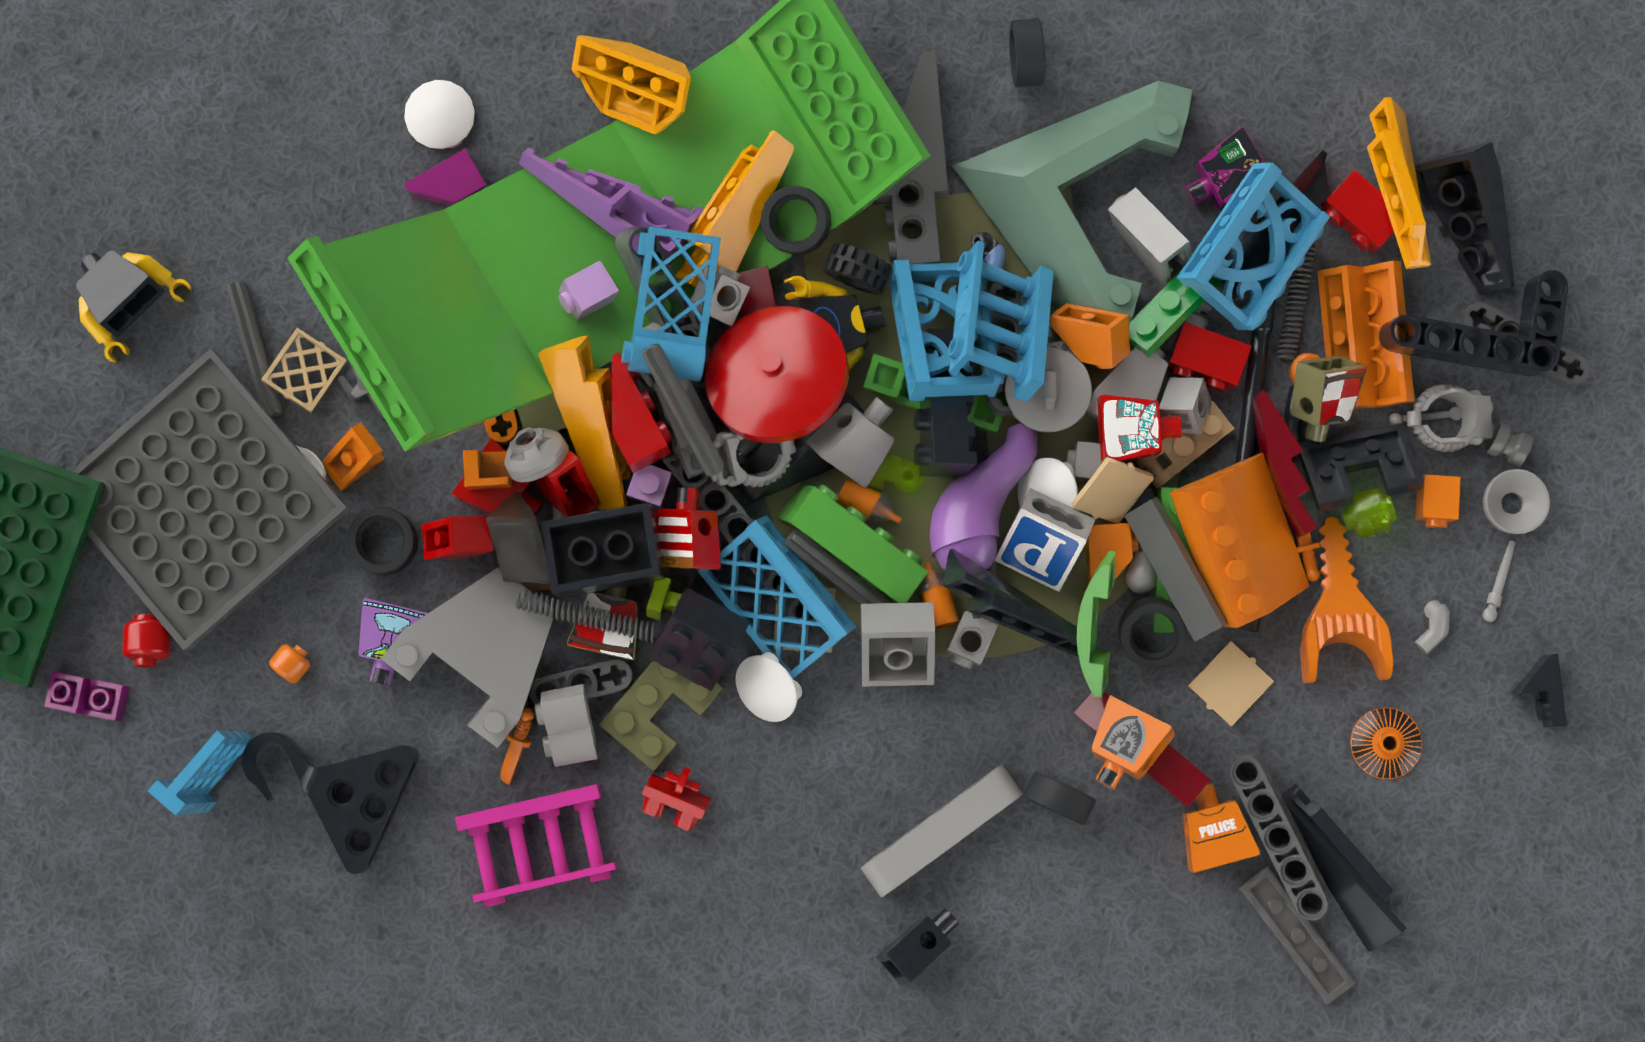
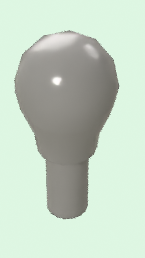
(1140, 573)

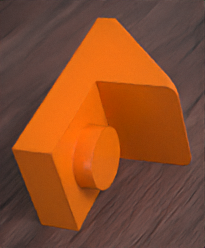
(352, 457)

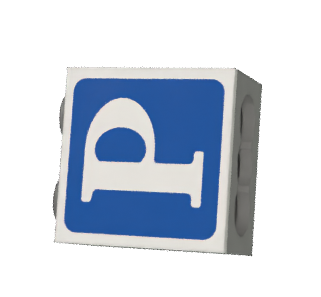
(1044, 539)

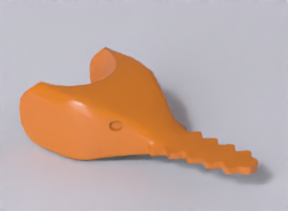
(1343, 611)

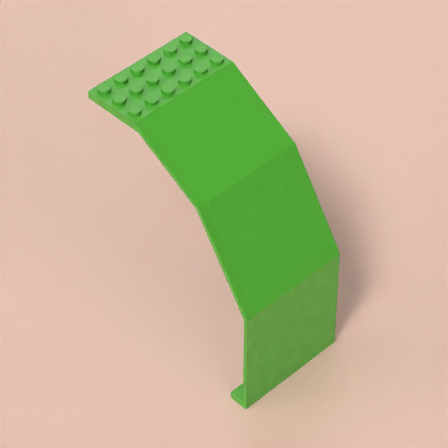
(463, 299)

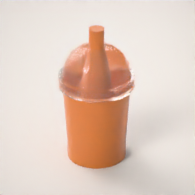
(870, 502)
(932, 590)

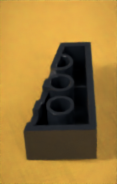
(944, 427)

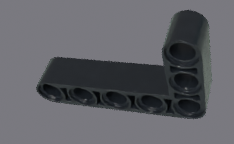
(1486, 341)

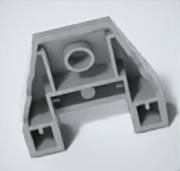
(486, 643)

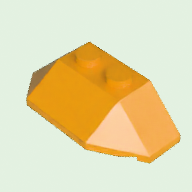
(632, 82)

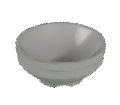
(535, 454)
(1533, 498)

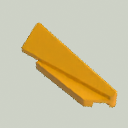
(1398, 183)
(738, 205)
(586, 408)

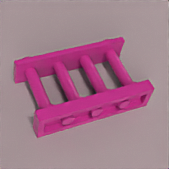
(513, 818)

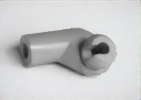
(1438, 626)

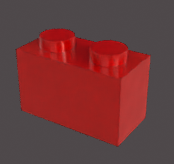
(1360, 211)
(1208, 356)
(456, 538)

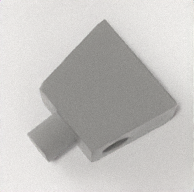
(855, 440)

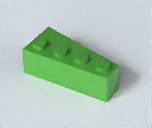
(853, 542)

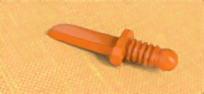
(1306, 547)
(518, 740)

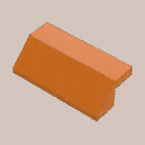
(1353, 310)

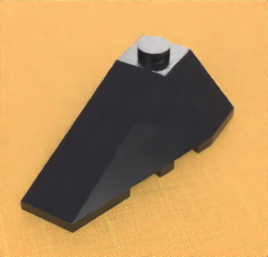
(1470, 203)
(804, 462)

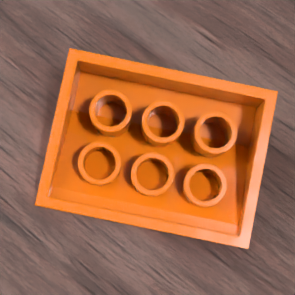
(1241, 540)

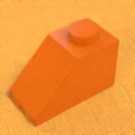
(1093, 334)
(1110, 538)

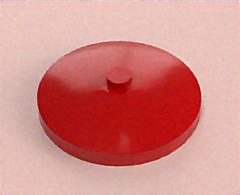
(777, 374)

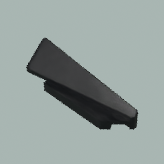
(1256, 245)
(1007, 605)
(1346, 872)

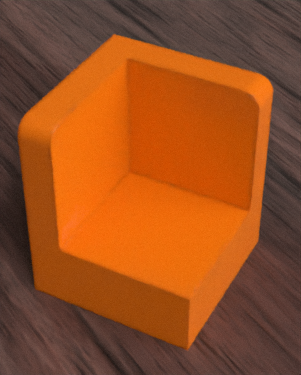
(485, 470)

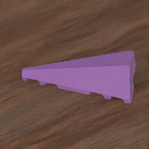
(612, 201)

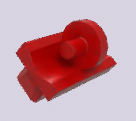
(677, 793)

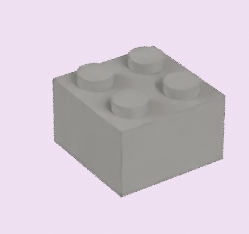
(897, 644)

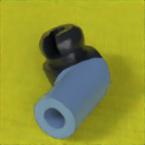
(993, 251)

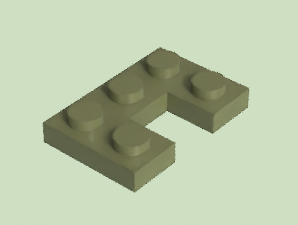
(631, 716)

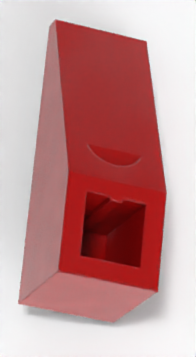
(632, 423)

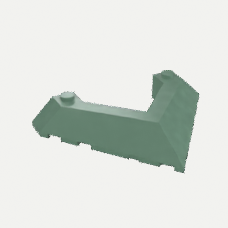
(1024, 181)

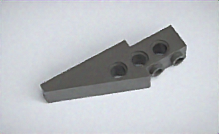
(927, 179)

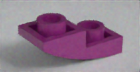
(86, 696)

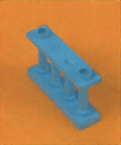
(1031, 316)

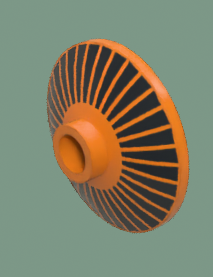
(1368, 743)

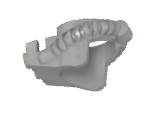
(1475, 411)
(733, 475)

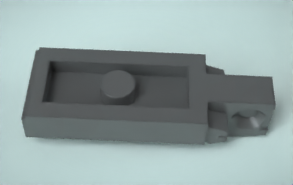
(679, 443)

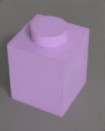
(587, 291)
(650, 486)

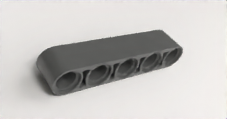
(633, 266)
(1280, 853)

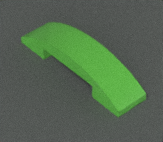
(888, 381)
(1094, 660)

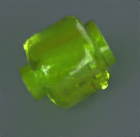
(1370, 513)

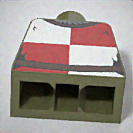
(1326, 393)
(603, 641)

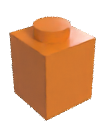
(1438, 501)

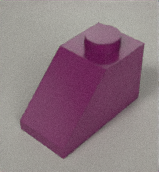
(447, 181)

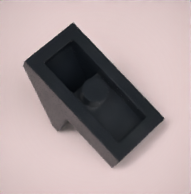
(1546, 679)

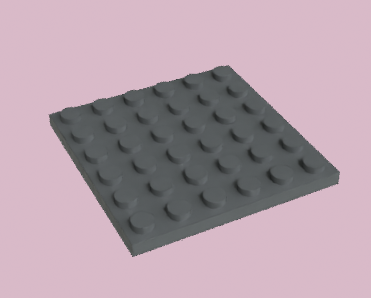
(204, 500)

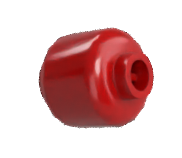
(145, 641)

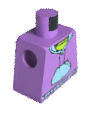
(379, 629)

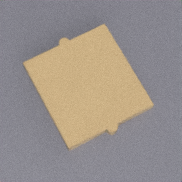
(1112, 490)
(1230, 683)

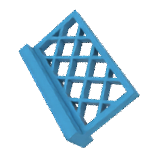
(797, 577)
(191, 787)

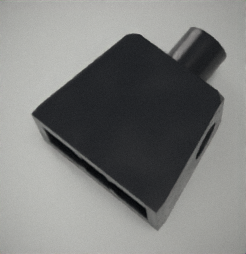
(907, 957)

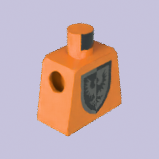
(1128, 742)

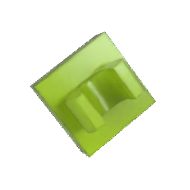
(661, 599)

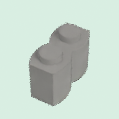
(568, 725)

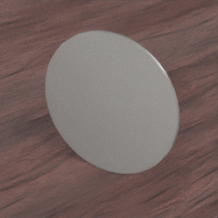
(1059, 400)

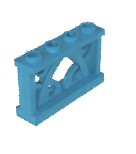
(1284, 258)
(918, 364)

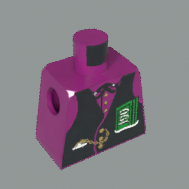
(1224, 169)

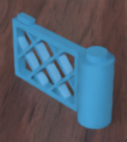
(682, 351)

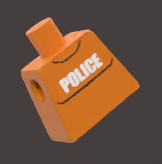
(1216, 833)

